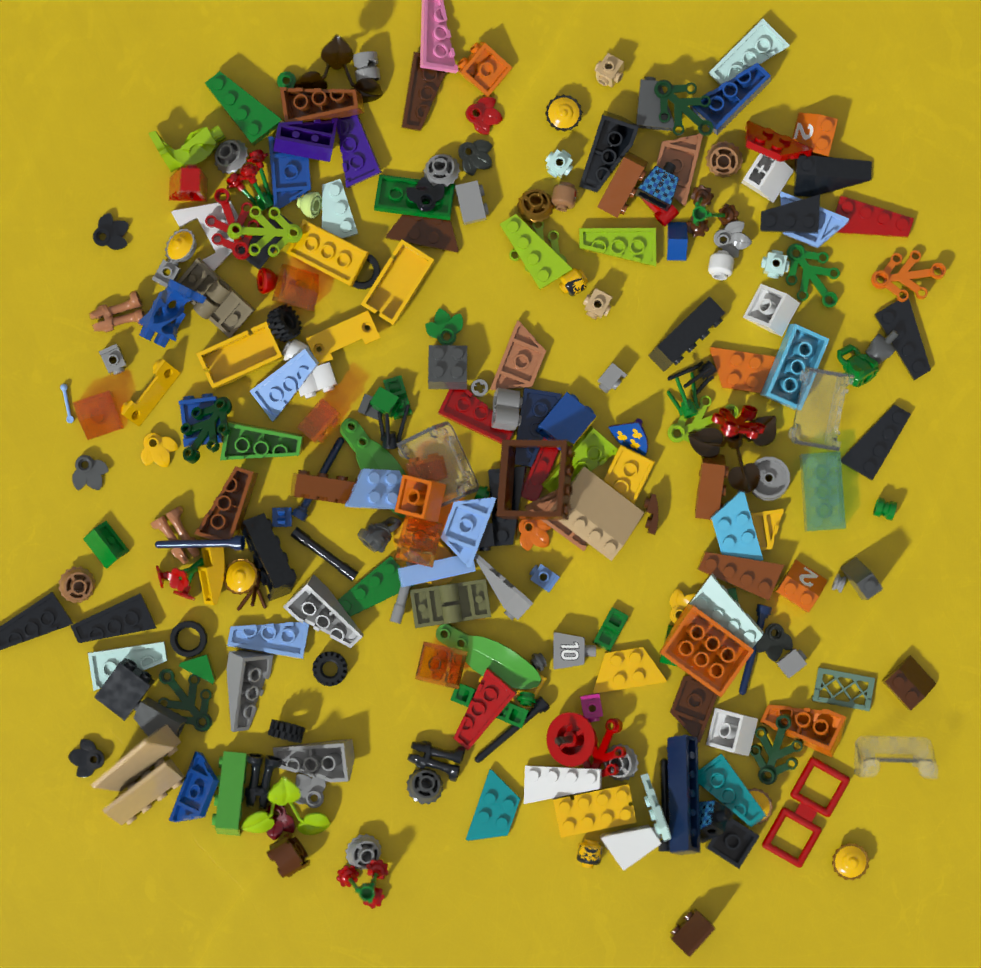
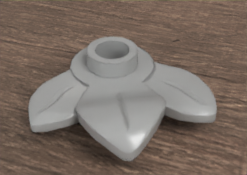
(735, 238)
(309, 787)

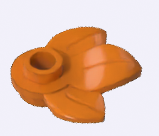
(536, 535)

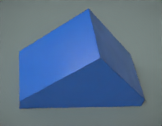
(677, 241)

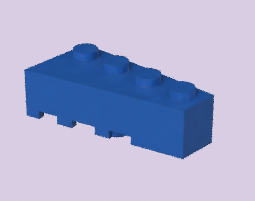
(732, 97)

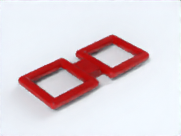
(805, 812)

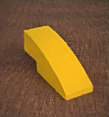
(212, 573)

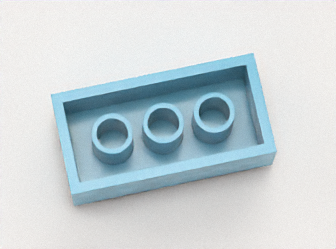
(797, 351)

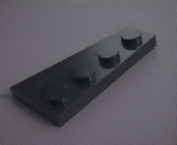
(908, 343)
(875, 445)
(506, 529)

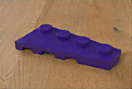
(357, 154)

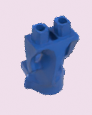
(160, 315)

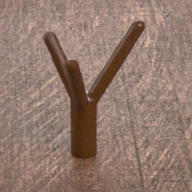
(256, 590)

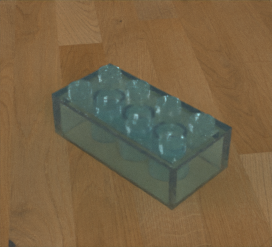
(822, 491)

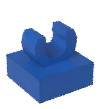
(282, 517)

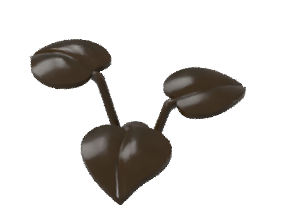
(337, 55)
(742, 478)

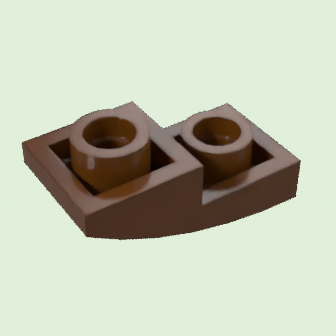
(652, 508)

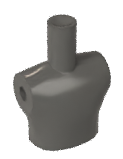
(881, 347)

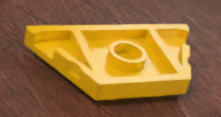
(766, 526)
(627, 670)

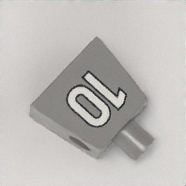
(570, 650)

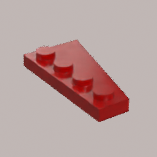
(485, 706)

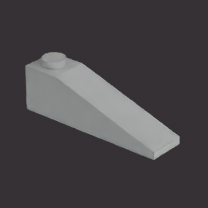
(320, 609)

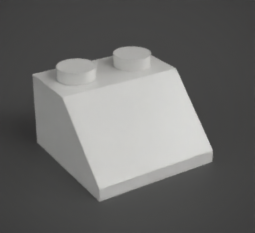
(771, 309)
(732, 731)

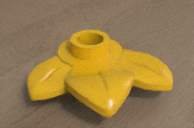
(160, 451)
(678, 603)

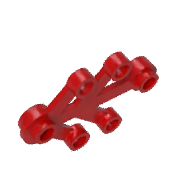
(230, 219)
(733, 425)
(600, 755)

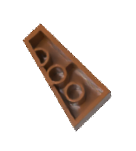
(320, 103)
(321, 487)
(229, 507)
(747, 574)

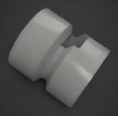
(366, 65)

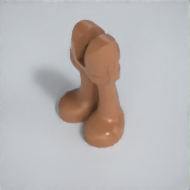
(108, 312)
(162, 524)

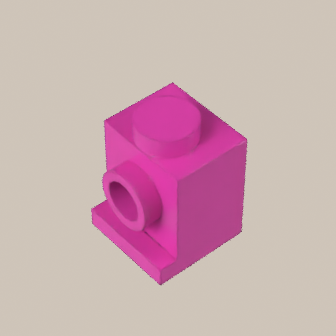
(591, 699)

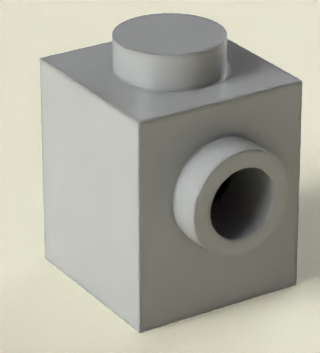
(792, 662)

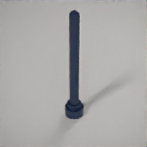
(301, 511)
(236, 543)
(762, 613)

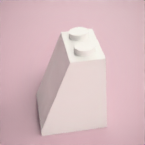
(631, 843)

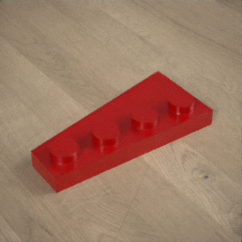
(872, 220)
(471, 413)

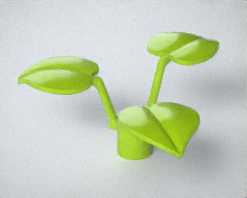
(281, 794)

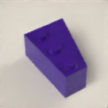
(307, 139)

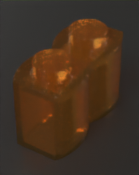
(428, 469)

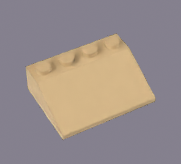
(600, 514)
(139, 761)
(145, 792)

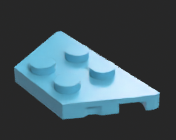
(736, 529)

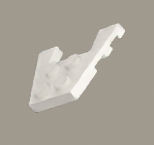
(187, 215)

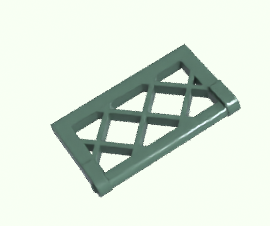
(836, 674)

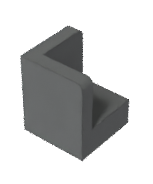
(366, 408)

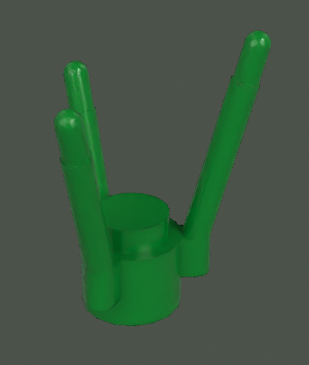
(688, 408)

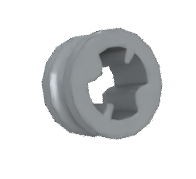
(482, 382)
(839, 583)

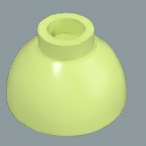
(310, 204)

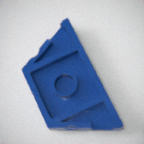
(289, 176)
(195, 791)

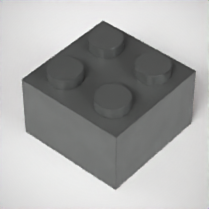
(447, 367)

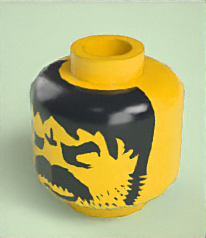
(573, 282)
(589, 853)

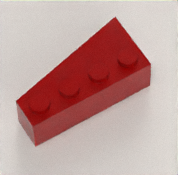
(188, 185)

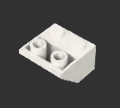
(767, 177)

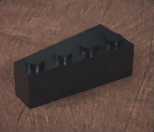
(687, 333)
(268, 556)

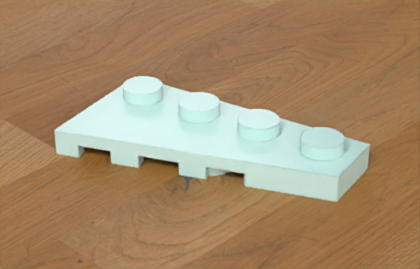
(754, 48)

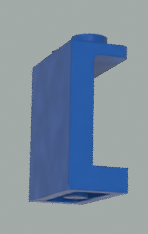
(186, 407)
(566, 420)

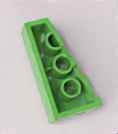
(259, 442)
(230, 793)

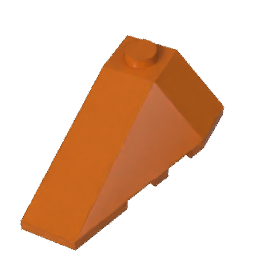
(816, 728)

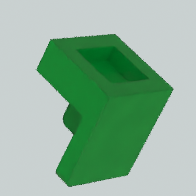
(385, 402)

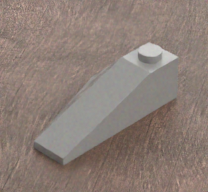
(508, 595)
(245, 681)
(323, 760)

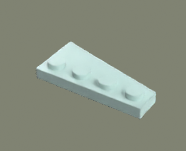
(722, 608)
(104, 662)

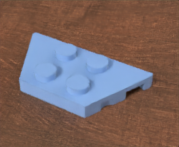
(829, 224)
(375, 489)
(466, 527)

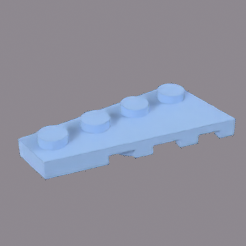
(282, 385)
(278, 639)

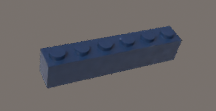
(683, 795)

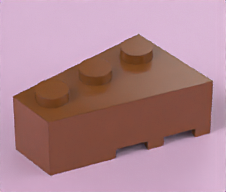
(623, 185)
(711, 486)

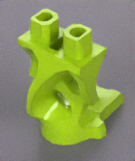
(197, 147)

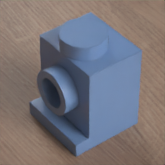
(551, 579)

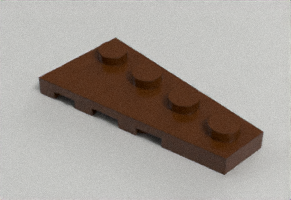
(420, 94)

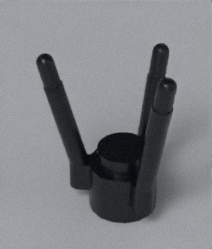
(705, 371)
(389, 438)

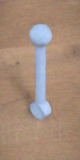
(70, 419)

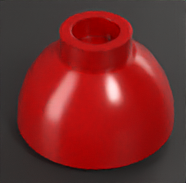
(266, 280)

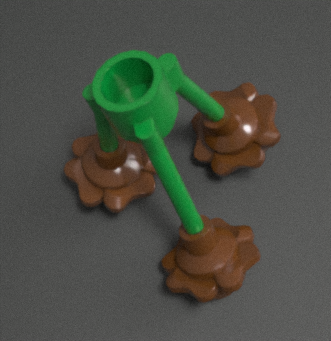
(700, 213)

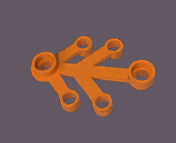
(905, 277)

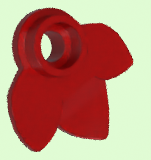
(486, 115)

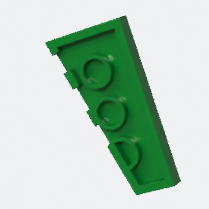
(373, 589)

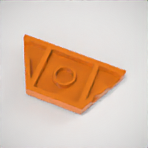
(741, 369)

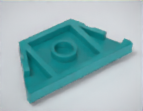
(494, 810)

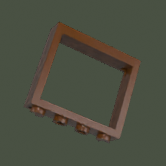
(506, 480)

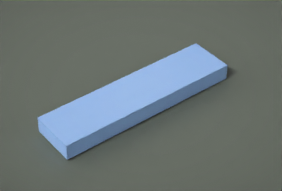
(441, 569)

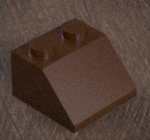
(909, 683)
(692, 932)

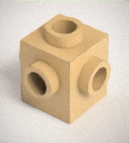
(609, 70)
(597, 297)

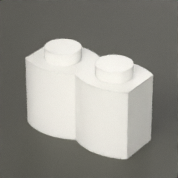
(320, 379)

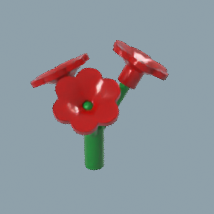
(179, 580)

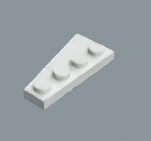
(554, 782)

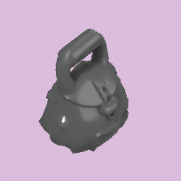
(378, 534)

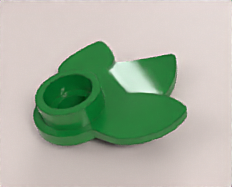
(444, 324)

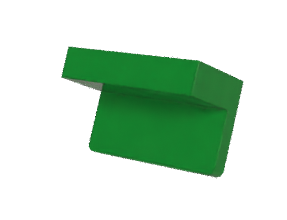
(106, 544)

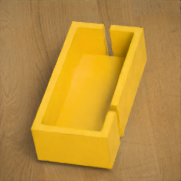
(398, 282)
(240, 356)
(594, 810)

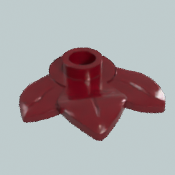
(282, 822)

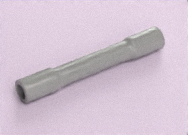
(399, 606)

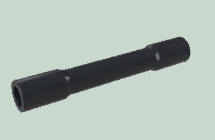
(341, 566)

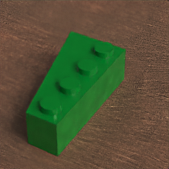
(247, 112)

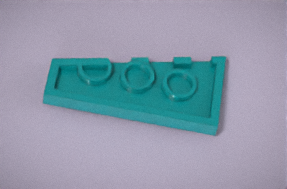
(728, 788)

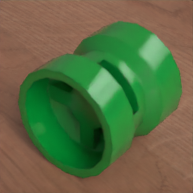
(885, 508)

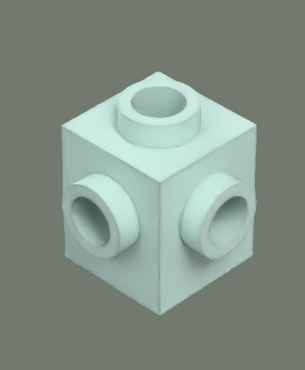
(555, 170)
(770, 269)

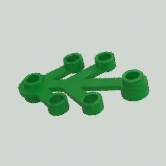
(810, 272)

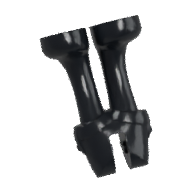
(426, 747)
(254, 789)

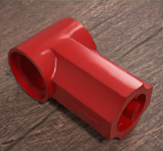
(661, 215)

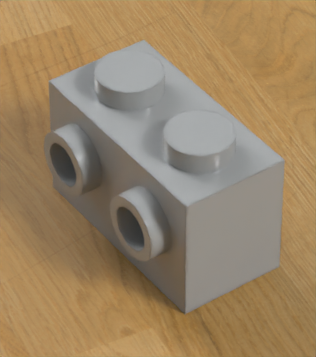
(471, 202)

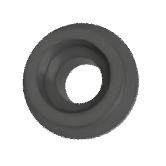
(538, 661)

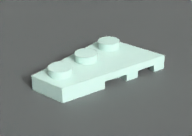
(336, 211)
(655, 812)

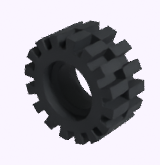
(284, 323)
(318, 668)
(286, 731)

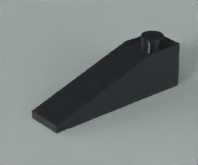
(610, 145)
(826, 174)

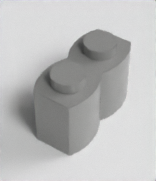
(506, 409)

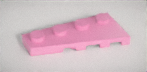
(435, 38)

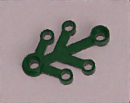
(681, 105)
(207, 427)
(188, 702)
(775, 753)

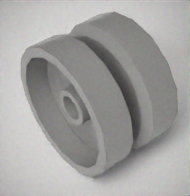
(780, 479)

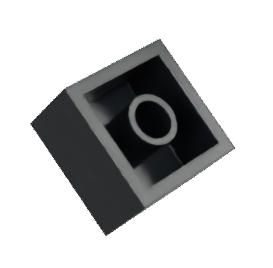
(733, 843)

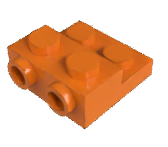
(483, 68)

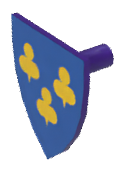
(631, 436)

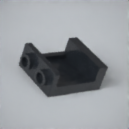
(124, 688)

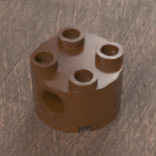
(288, 855)

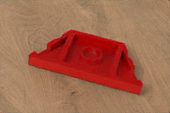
(773, 144)

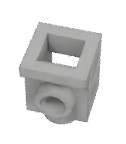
(159, 276)
(113, 351)
(610, 378)

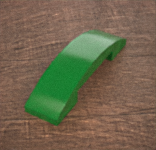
(511, 713)

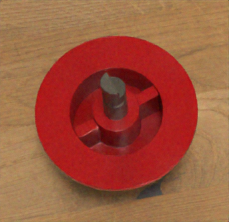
(571, 739)

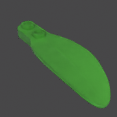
(371, 454)
(490, 654)

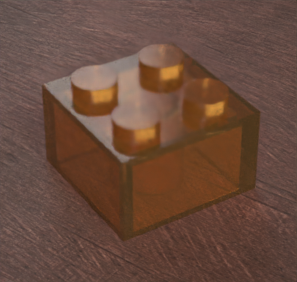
(319, 421)
(419, 541)
(441, 665)

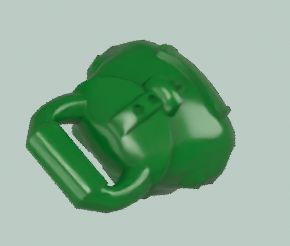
(859, 365)

